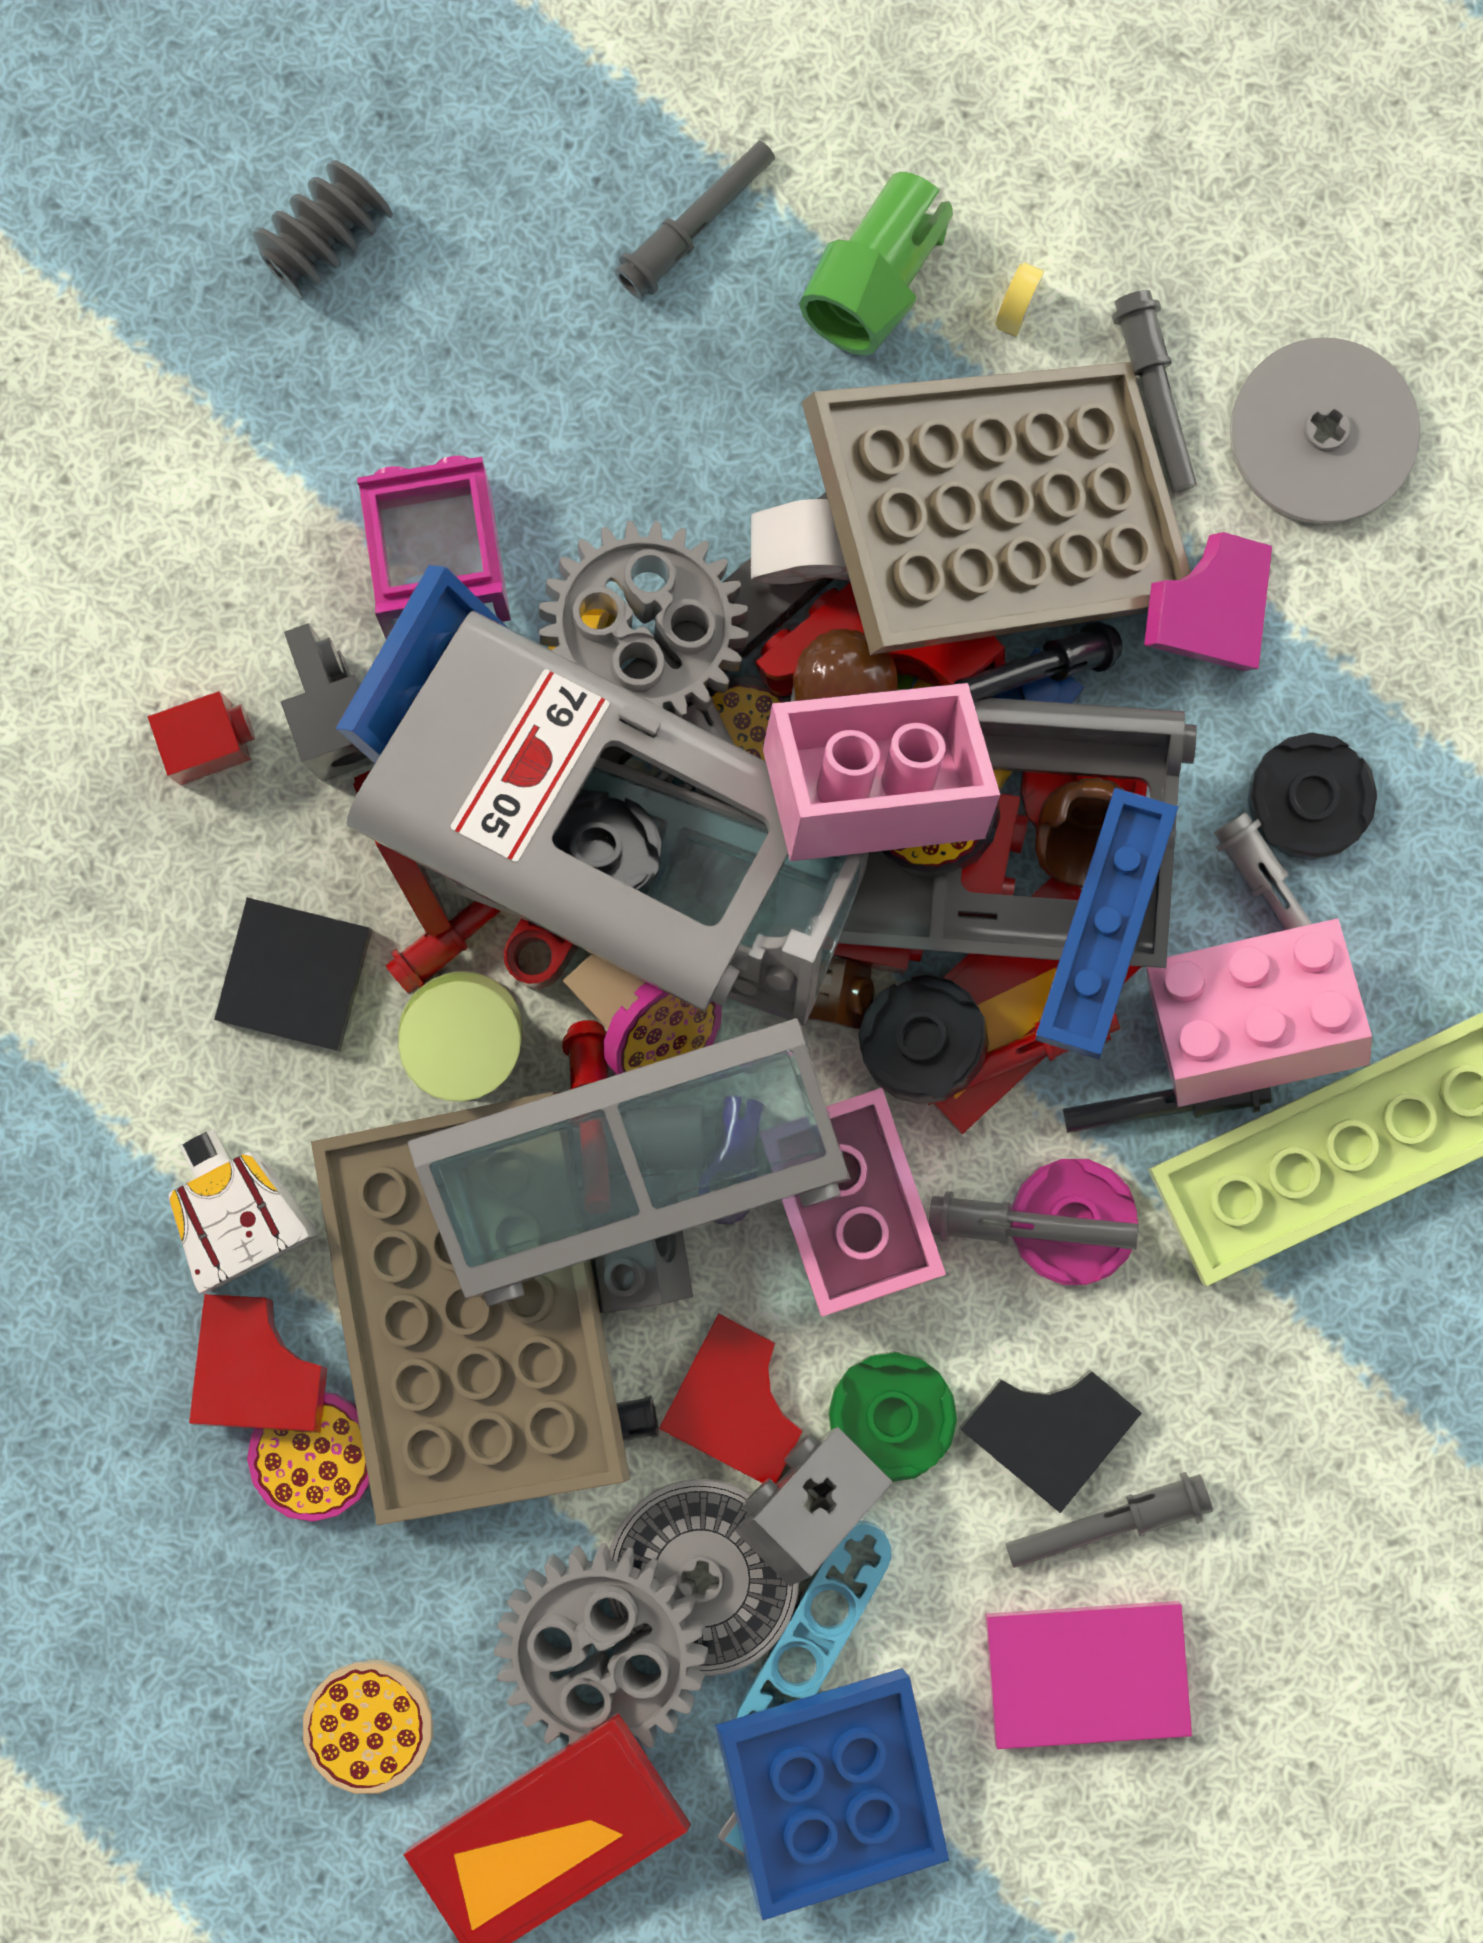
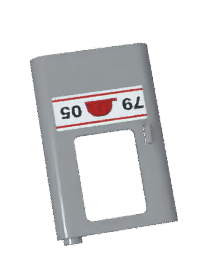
(495, 765)

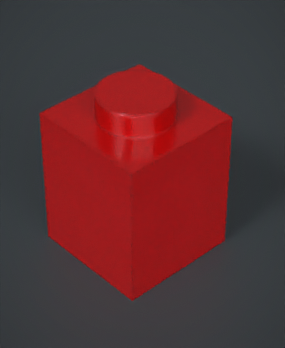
(202, 737)

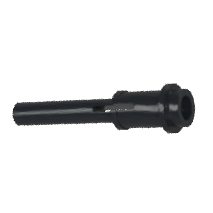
(1093, 648)
(1154, 1105)

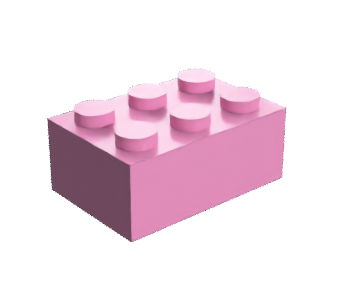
(879, 771)
(1259, 1013)
(877, 1230)

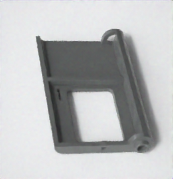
(1043, 738)

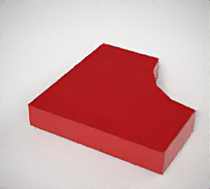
(414, 884)
(249, 1374)
(729, 1404)

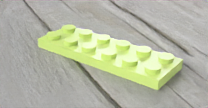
(1328, 1154)

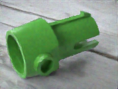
(864, 282)

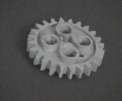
(690, 594)
(570, 1602)

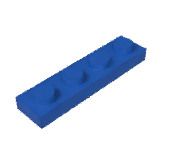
(1106, 923)

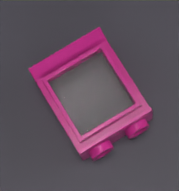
(431, 518)

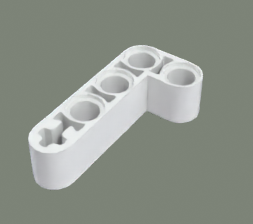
(796, 544)

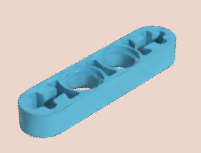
(821, 1640)

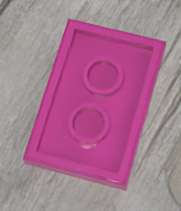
(1088, 1675)

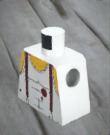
(233, 1214)

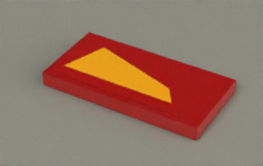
(1011, 998)
(548, 1837)

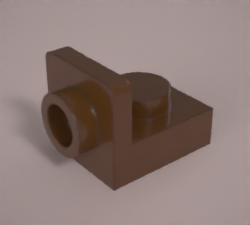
(844, 994)

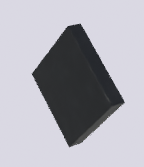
(293, 974)

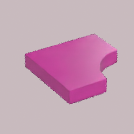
(1216, 608)

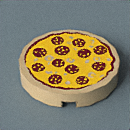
(368, 1726)

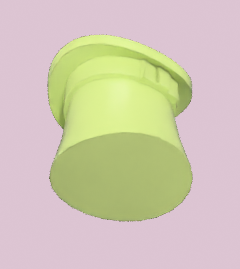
(460, 1036)

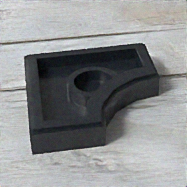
(1053, 1436)

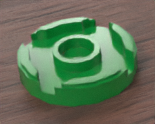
(878, 1395)

